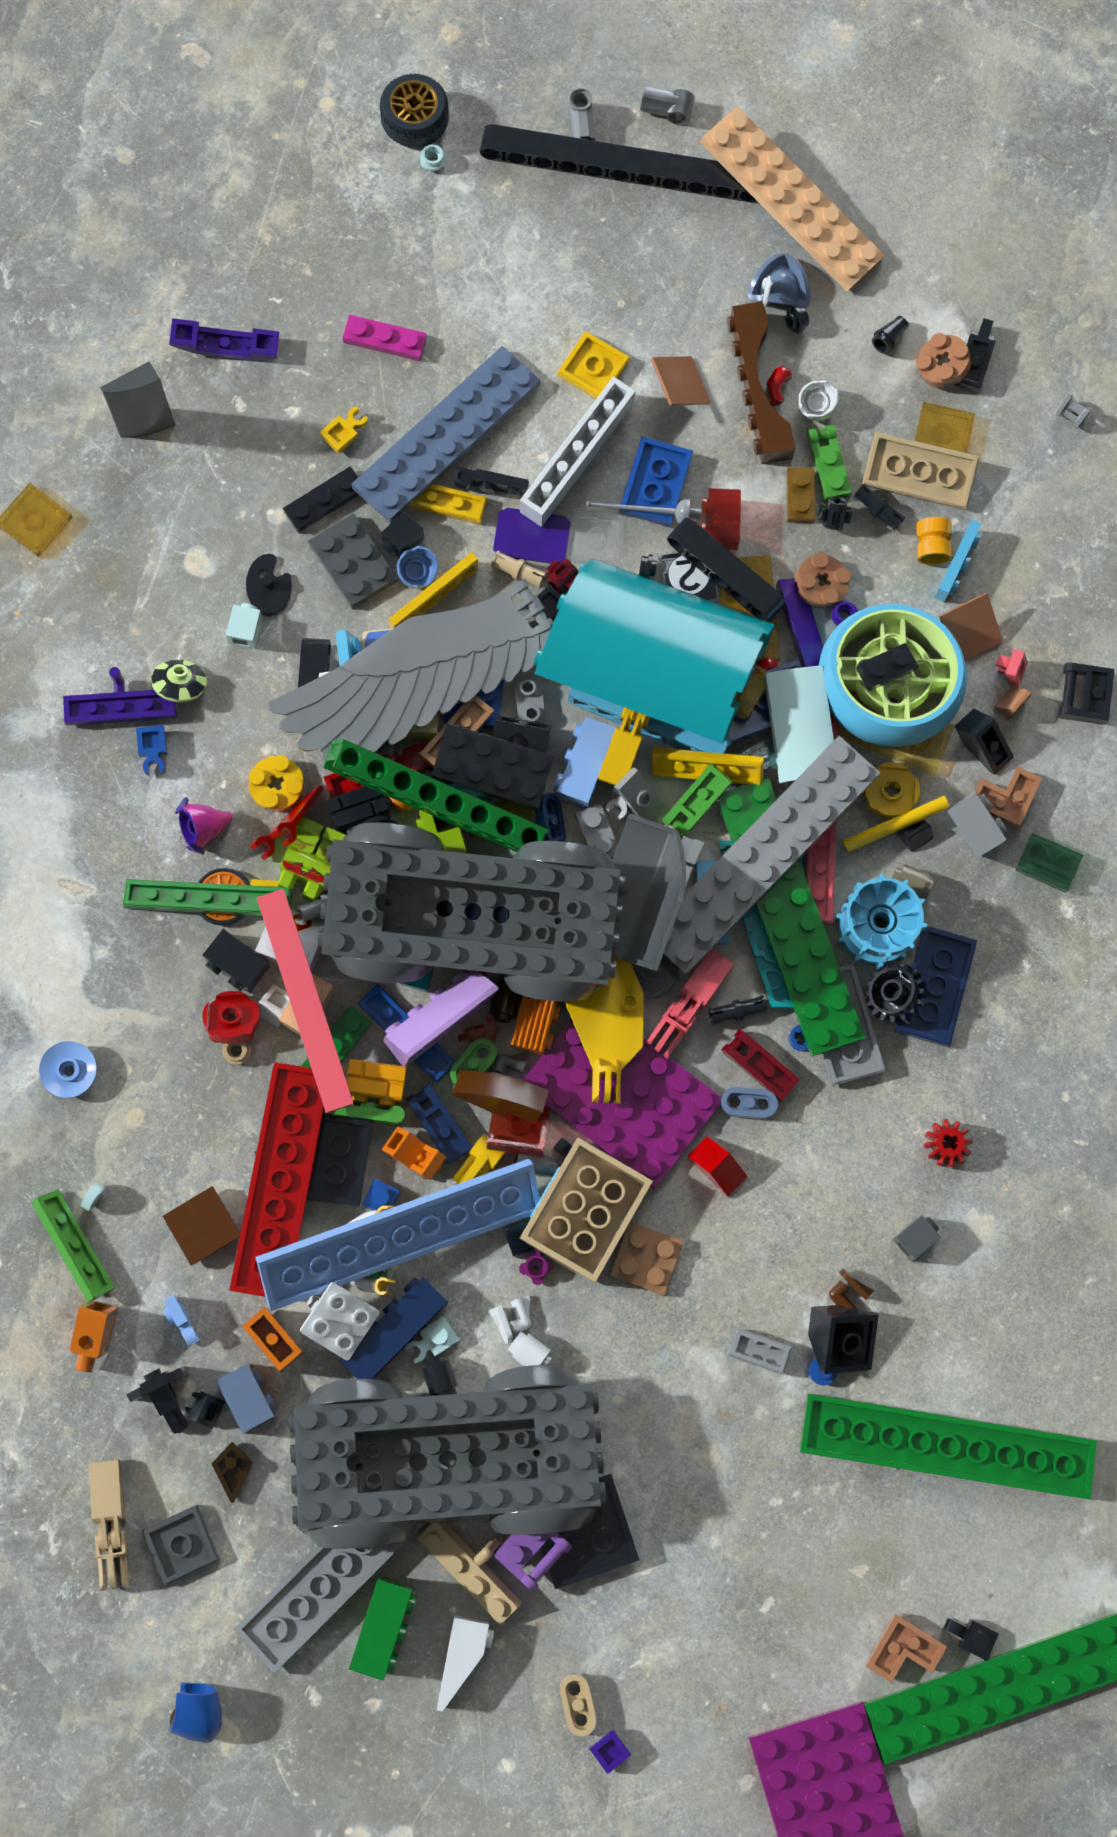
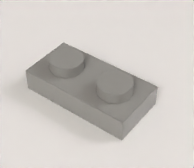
(596, 829)

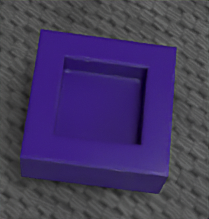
(610, 1751)

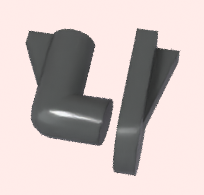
(514, 1062)

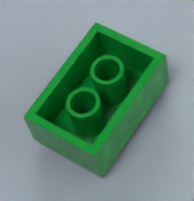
(383, 1628)

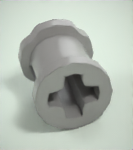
(1081, 411)

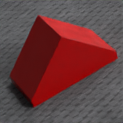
(718, 1165)

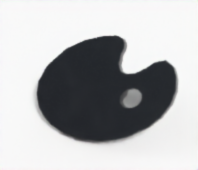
(270, 592)

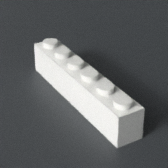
(577, 451)

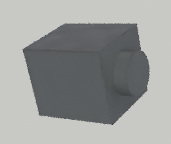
(917, 1237)

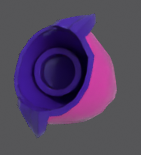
(200, 824)

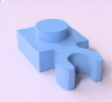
(176, 1314)

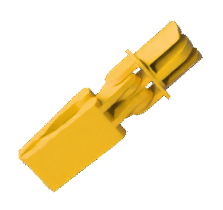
(623, 747)

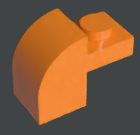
(414, 1153)

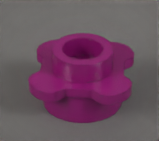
(536, 1275)

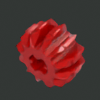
(949, 1154)

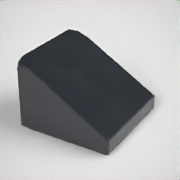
(916, 835)
(513, 1239)

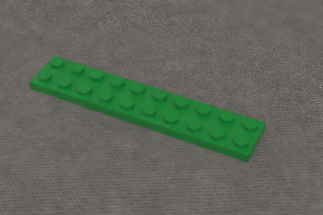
(797, 937)
(948, 1446)
(994, 1690)

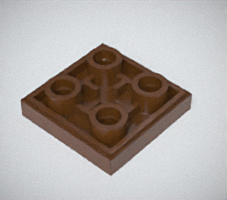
(202, 1226)

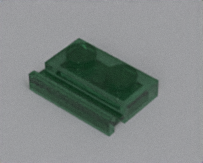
(1049, 862)

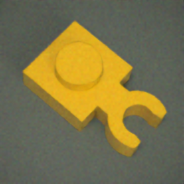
(342, 432)

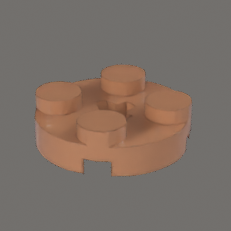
(937, 348)
(832, 571)

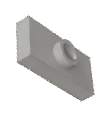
(639, 795)
(759, 1351)

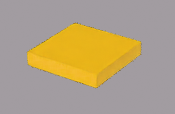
(592, 365)

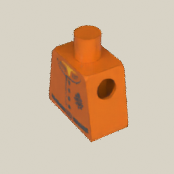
(92, 1321)

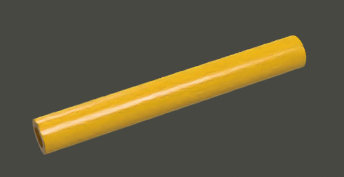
(896, 824)

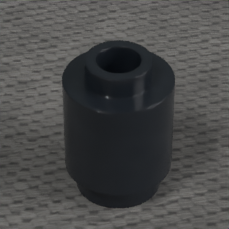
(439, 1377)

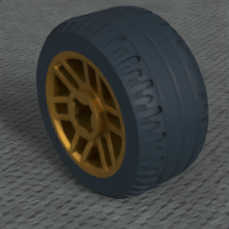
(414, 110)

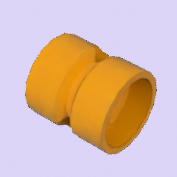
(934, 541)

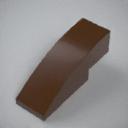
(501, 1094)

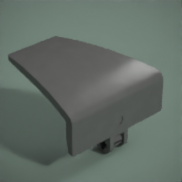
(653, 890)

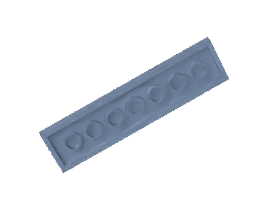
(445, 434)

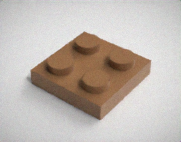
(646, 1258)

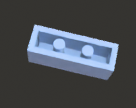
(584, 762)

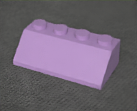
(440, 1016)

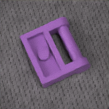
(520, 1549)

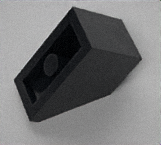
(984, 740)

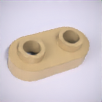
(577, 1704)

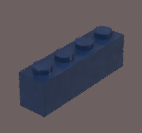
(395, 1329)

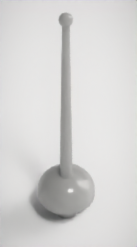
(682, 510)

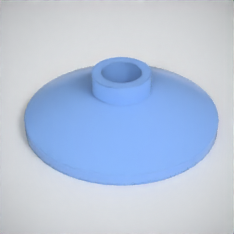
(55, 1062)

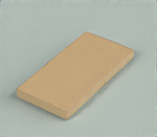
(920, 470)

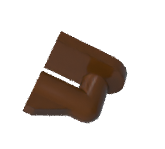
(838, 1292)

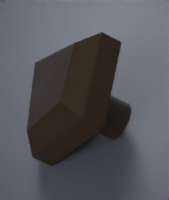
(232, 1469)

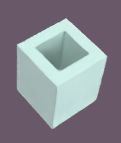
(244, 626)

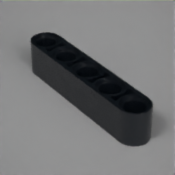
(726, 570)

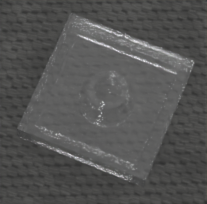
(596, 537)

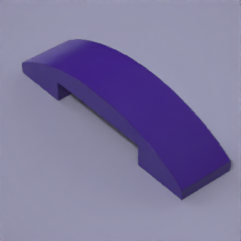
(223, 343)

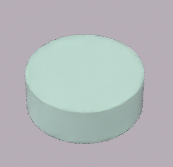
(92, 1196)

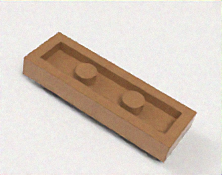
(470, 716)

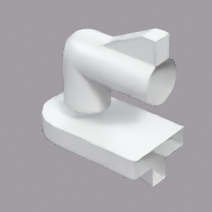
(523, 1321)

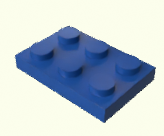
(656, 479)

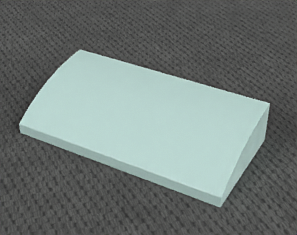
(798, 718)

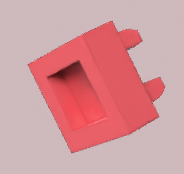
(1013, 667)

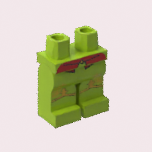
(307, 858)

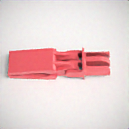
(696, 991)

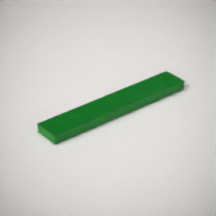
(196, 897)

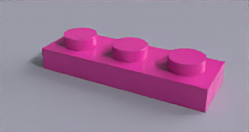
(384, 337)

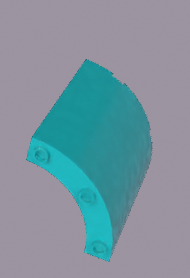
(653, 649)

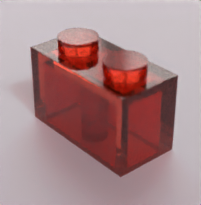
(723, 516)

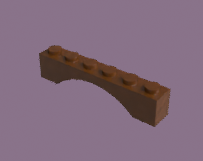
(772, 432)

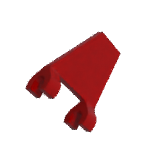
(287, 825)

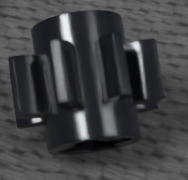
(835, 513)

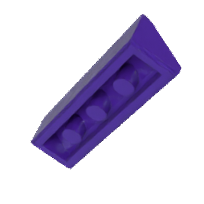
(801, 624)

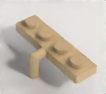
(471, 1569)

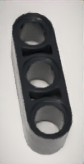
(313, 659)

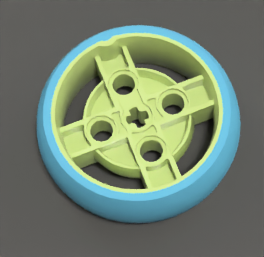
(942, 675)

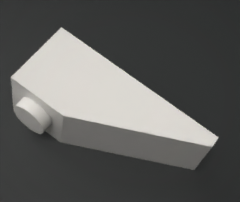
(465, 1649)

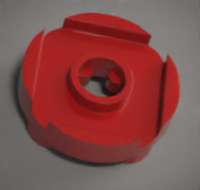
(231, 1031)

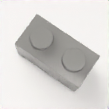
(977, 823)

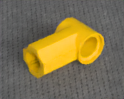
(479, 1162)

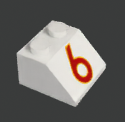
(308, 935)

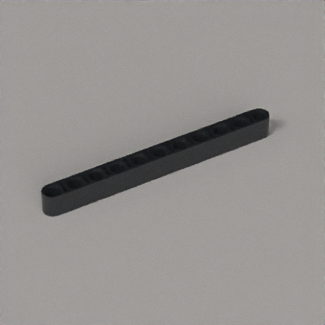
(610, 162)

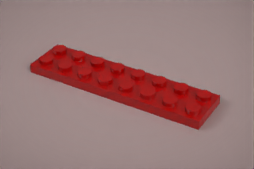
(279, 1172)

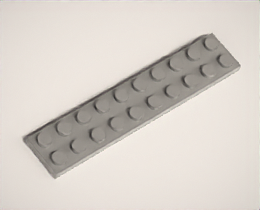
(767, 851)
(319, 1589)

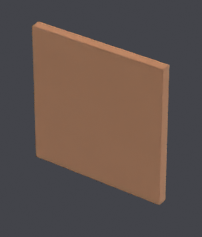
(680, 381)
(973, 626)

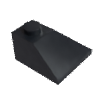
(842, 1338)

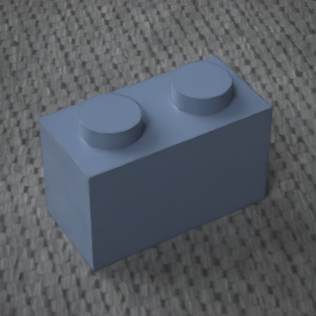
(247, 1398)

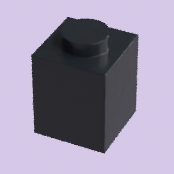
(401, 535)

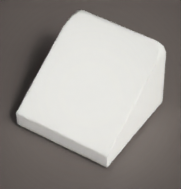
(273, 1005)

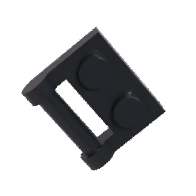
(1095, 693)

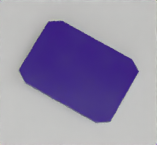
(528, 541)

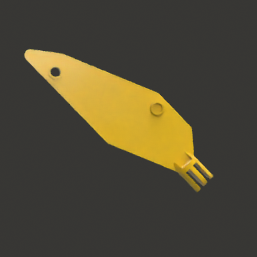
(611, 1028)

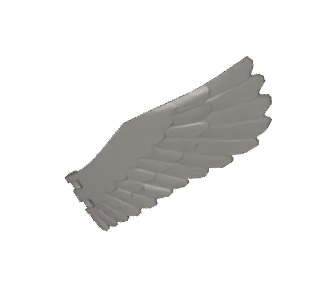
(416, 673)

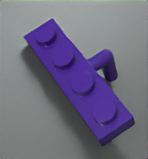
(116, 706)

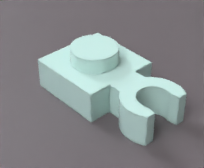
(436, 1338)

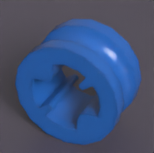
(796, 1031)

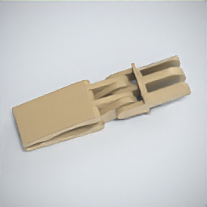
(106, 1507)

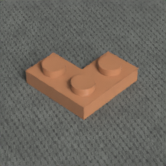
(1013, 802)
(901, 1641)

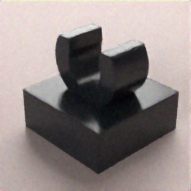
(205, 1409)

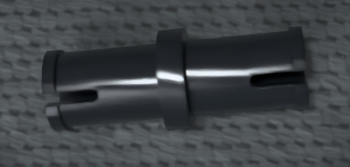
(879, 507)
(737, 1010)

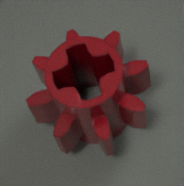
(561, 575)

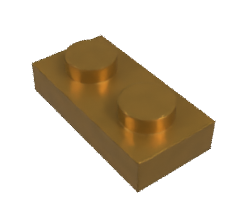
(800, 495)

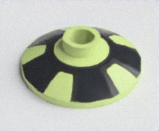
(179, 680)

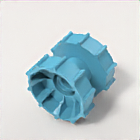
(884, 899)

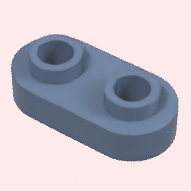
(748, 1102)

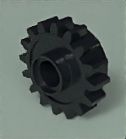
(905, 1003)

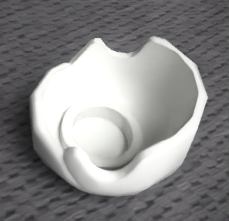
(818, 400)

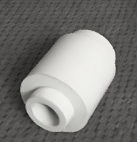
(529, 1350)

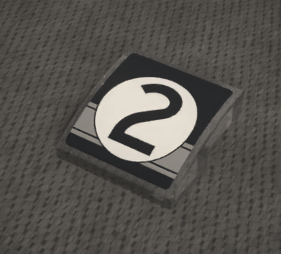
(683, 575)

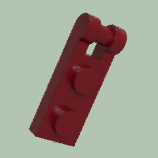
(761, 1065)

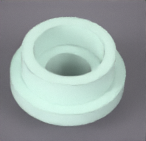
(429, 152)

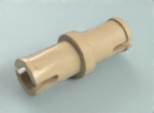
(518, 569)

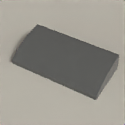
(138, 403)

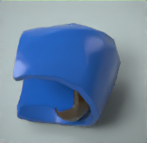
(196, 1713)

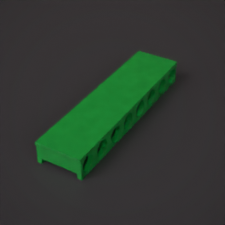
(431, 796)

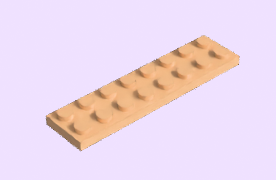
(791, 198)

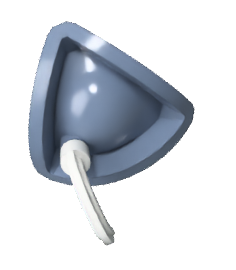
(781, 282)

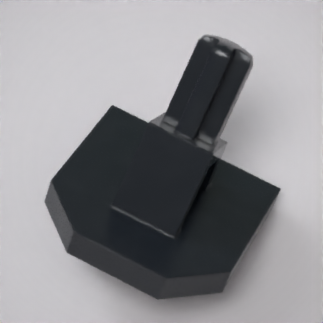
(160, 1391)

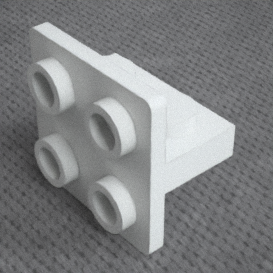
(338, 1320)

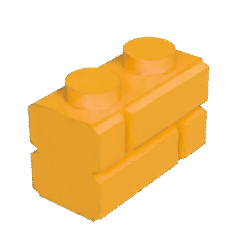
(376, 1082)

